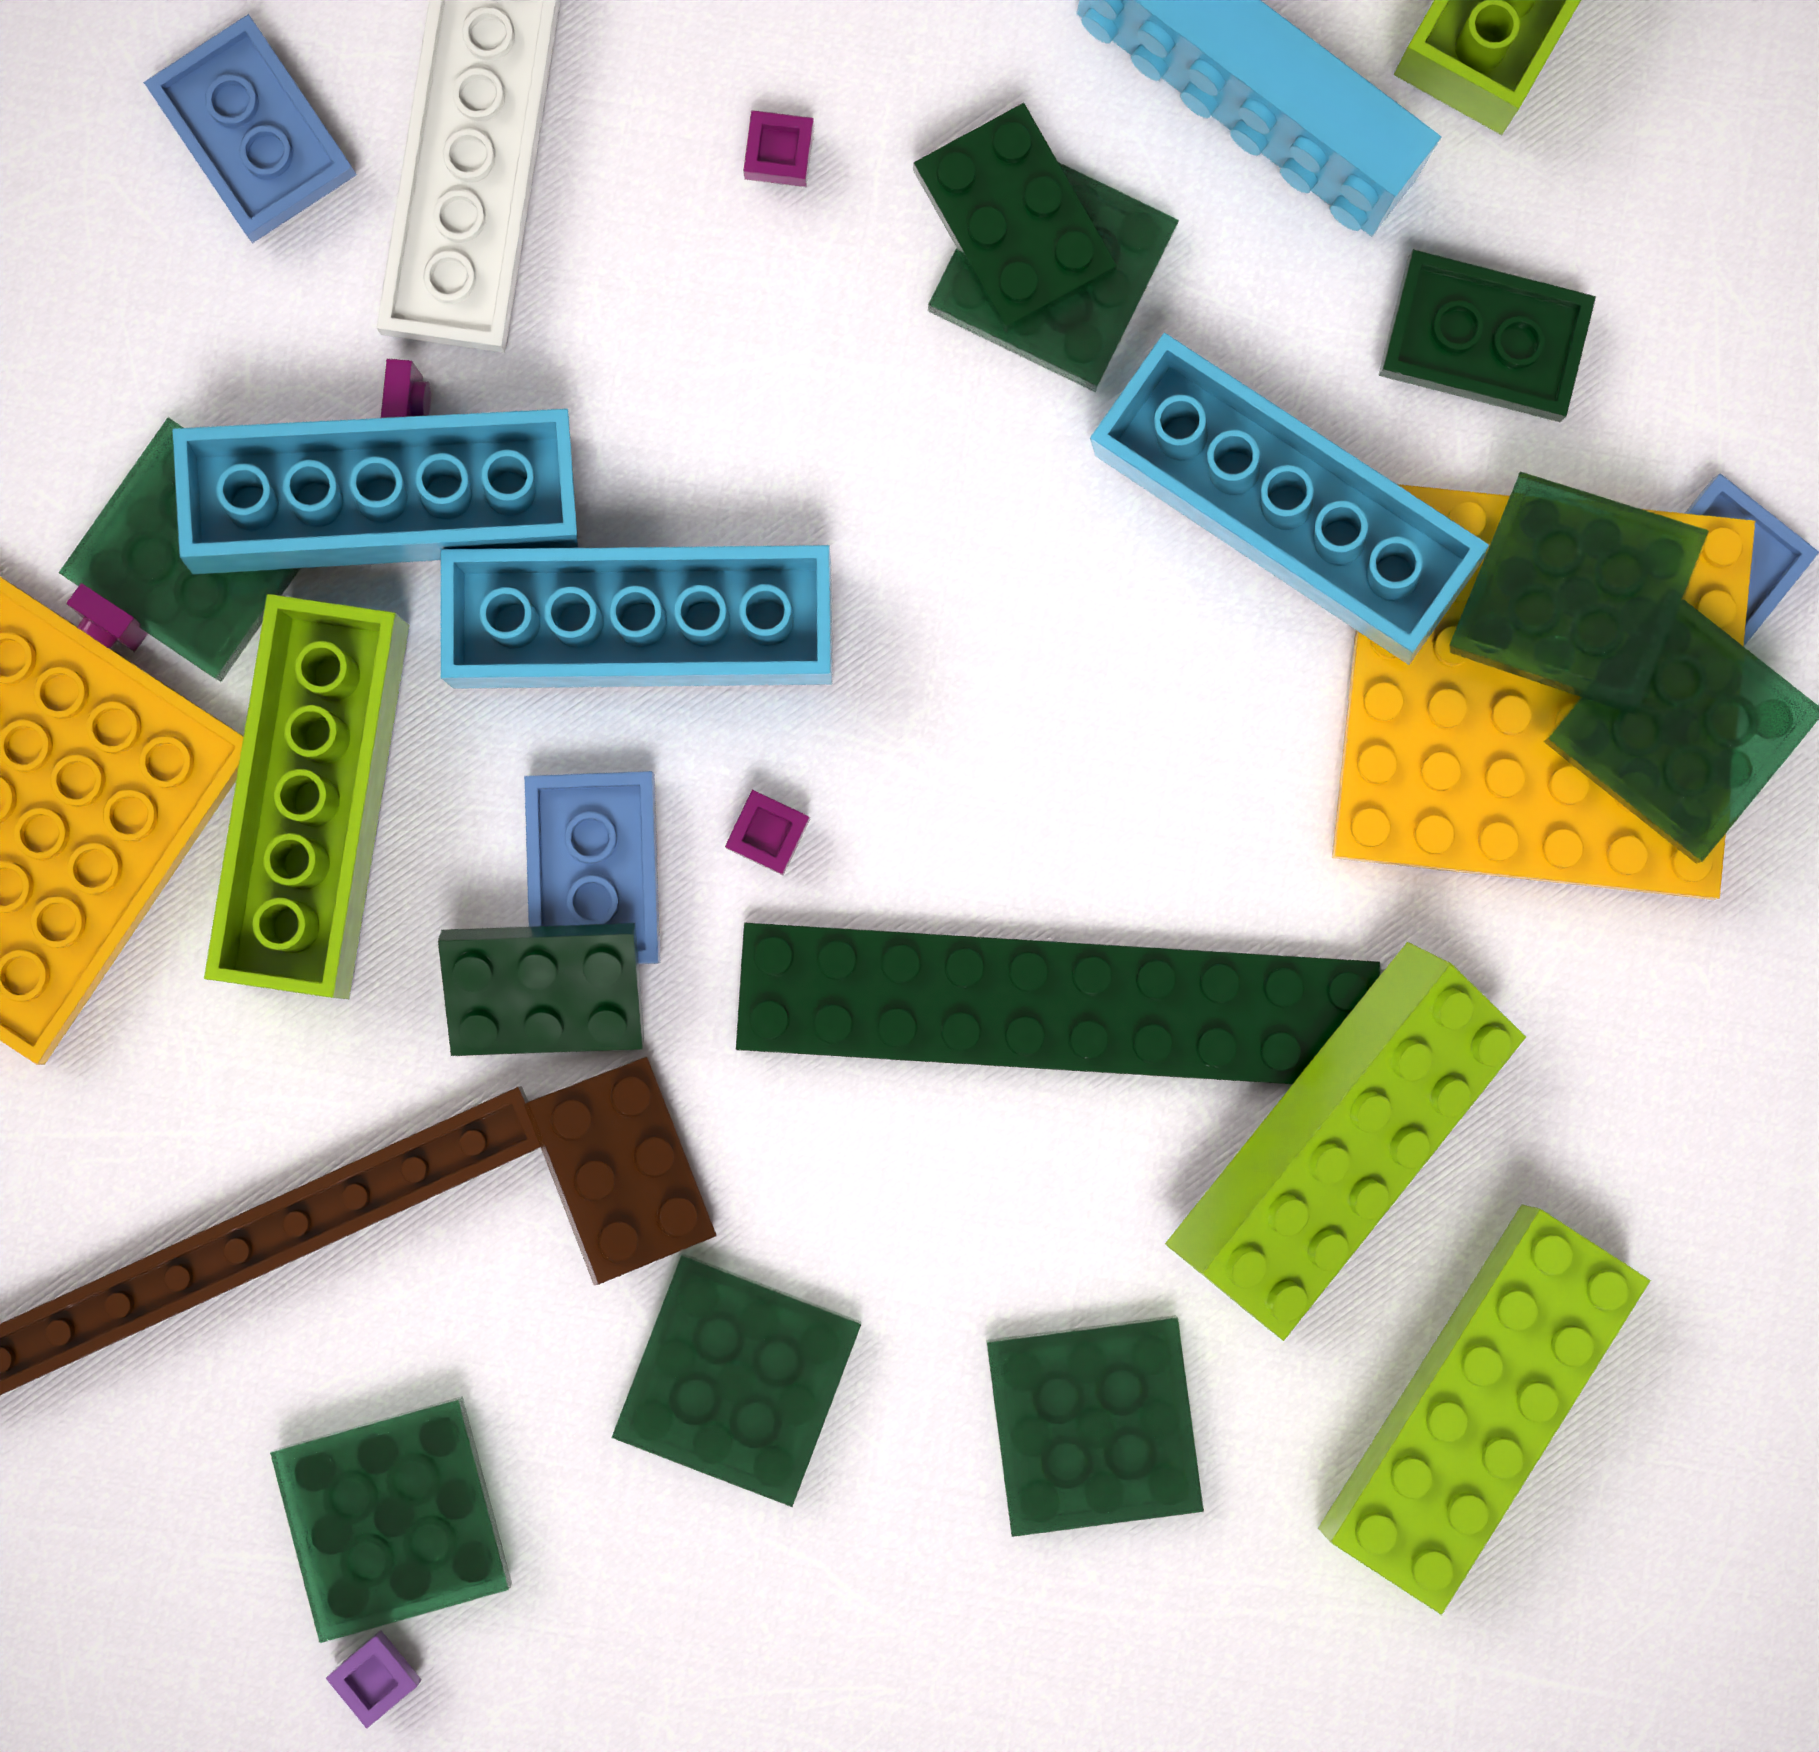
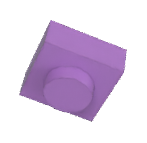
(373, 1679)

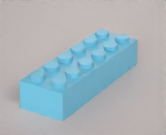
(1276, 97)
(372, 489)
(1288, 498)
(636, 616)

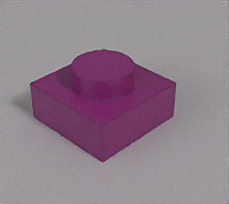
(778, 148)
(404, 390)
(105, 620)
(767, 832)

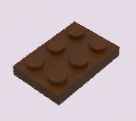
(620, 1170)

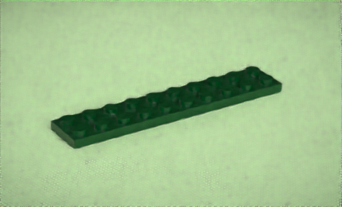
(1041, 1003)

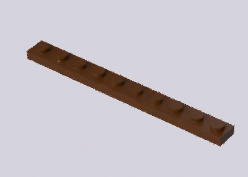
(264, 1238)

